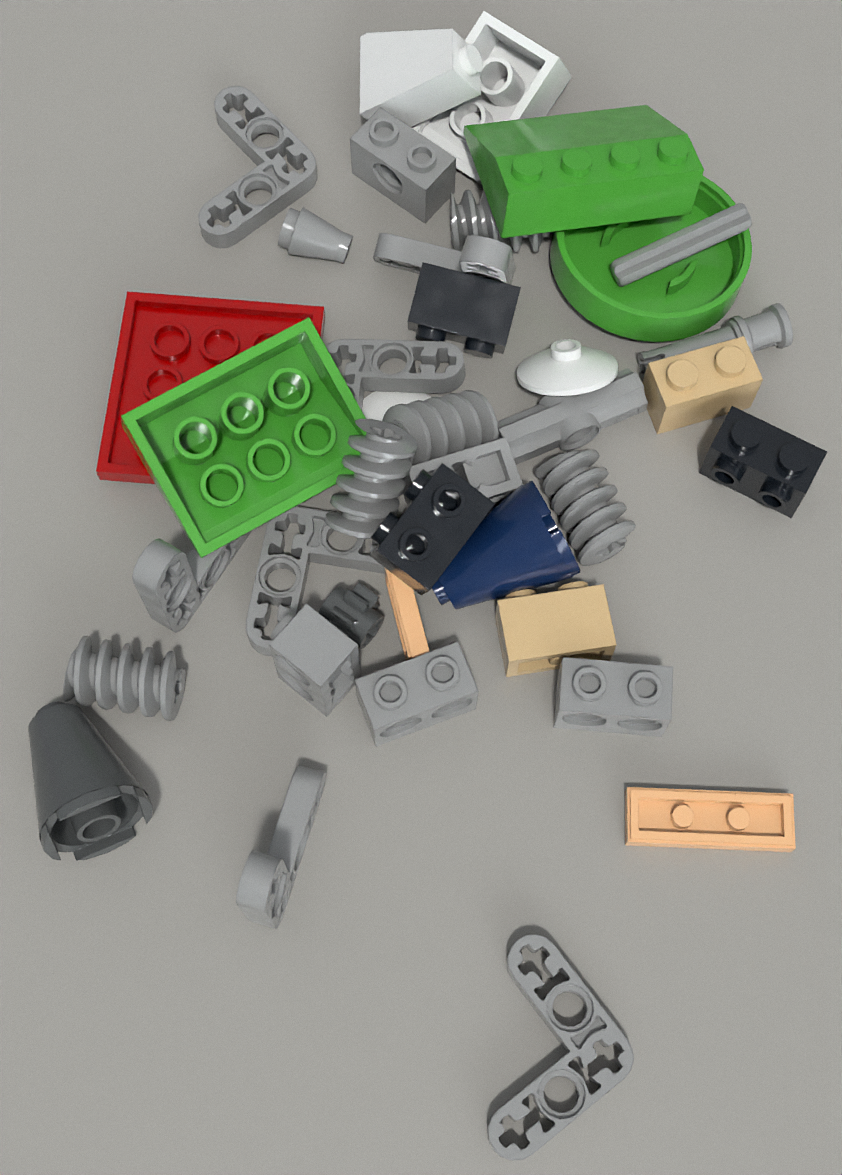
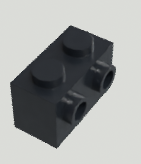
(462, 310)
(762, 462)
(430, 529)

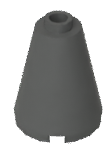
(81, 786)

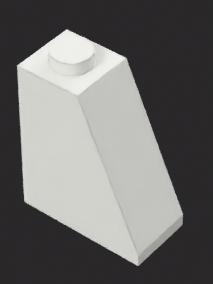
(417, 73)

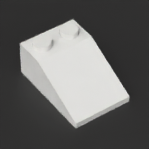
(516, 84)

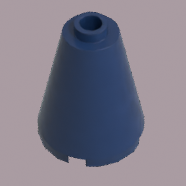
(508, 552)

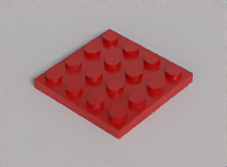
(172, 341)

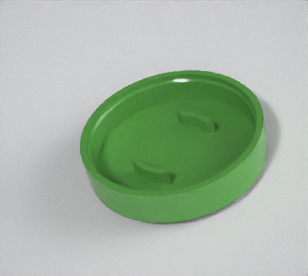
(666, 303)

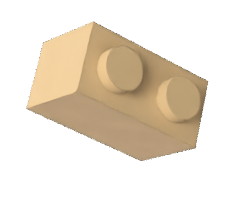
(701, 384)
(546, 627)

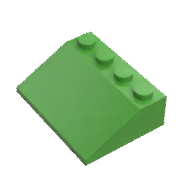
(584, 169)
(248, 437)

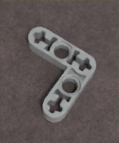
(268, 175)
(479, 256)
(368, 354)
(311, 547)
(178, 583)
(271, 876)
(576, 1040)

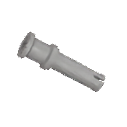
(759, 331)

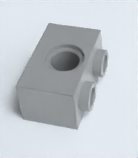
(403, 165)

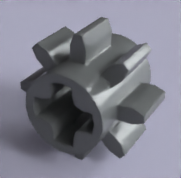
(354, 613)

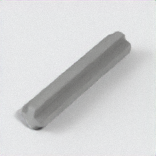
(681, 244)

